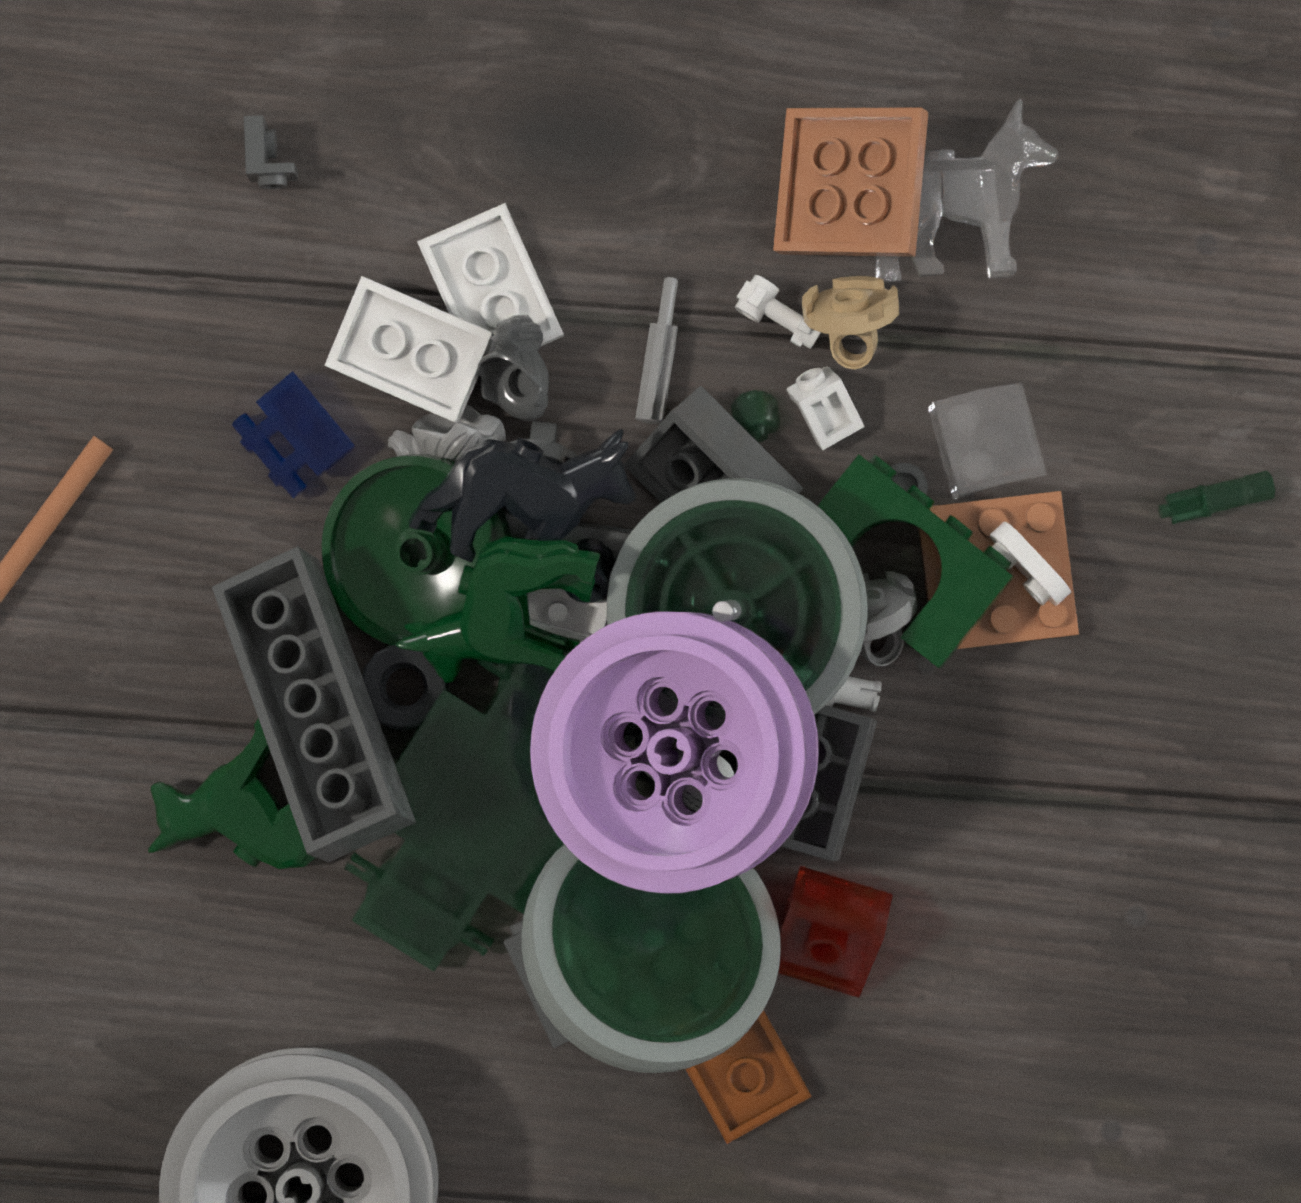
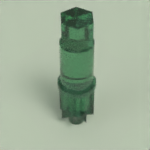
(1217, 497)

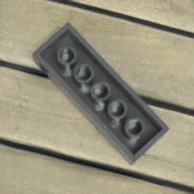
(313, 705)

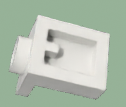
(825, 406)

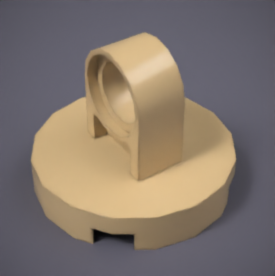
(851, 308)

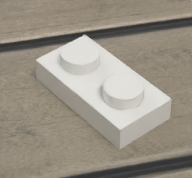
(564, 616)

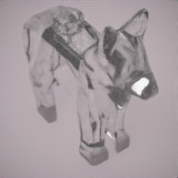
(977, 193)

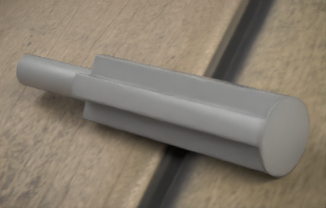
(658, 359)

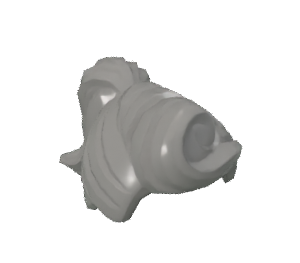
(446, 438)

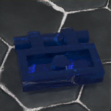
(306, 427)

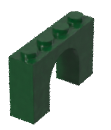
(969, 577)

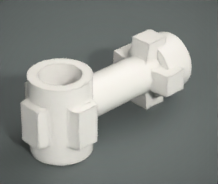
(758, 299)

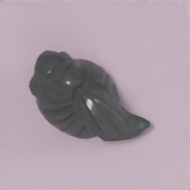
(515, 371)

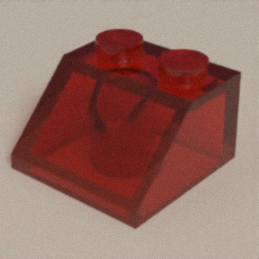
(832, 931)

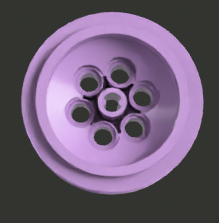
(590, 773)

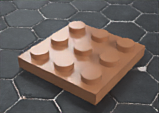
(851, 181)
(1015, 613)

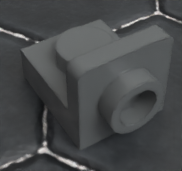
(259, 147)

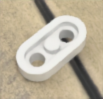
(1042, 580)

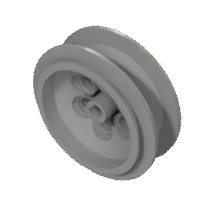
(283, 1096)

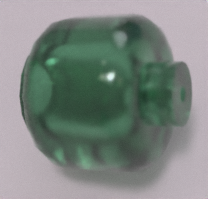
(757, 413)

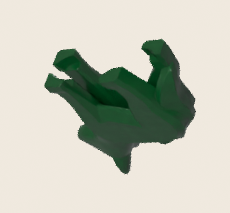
(496, 607)
(238, 807)

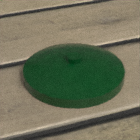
(383, 567)

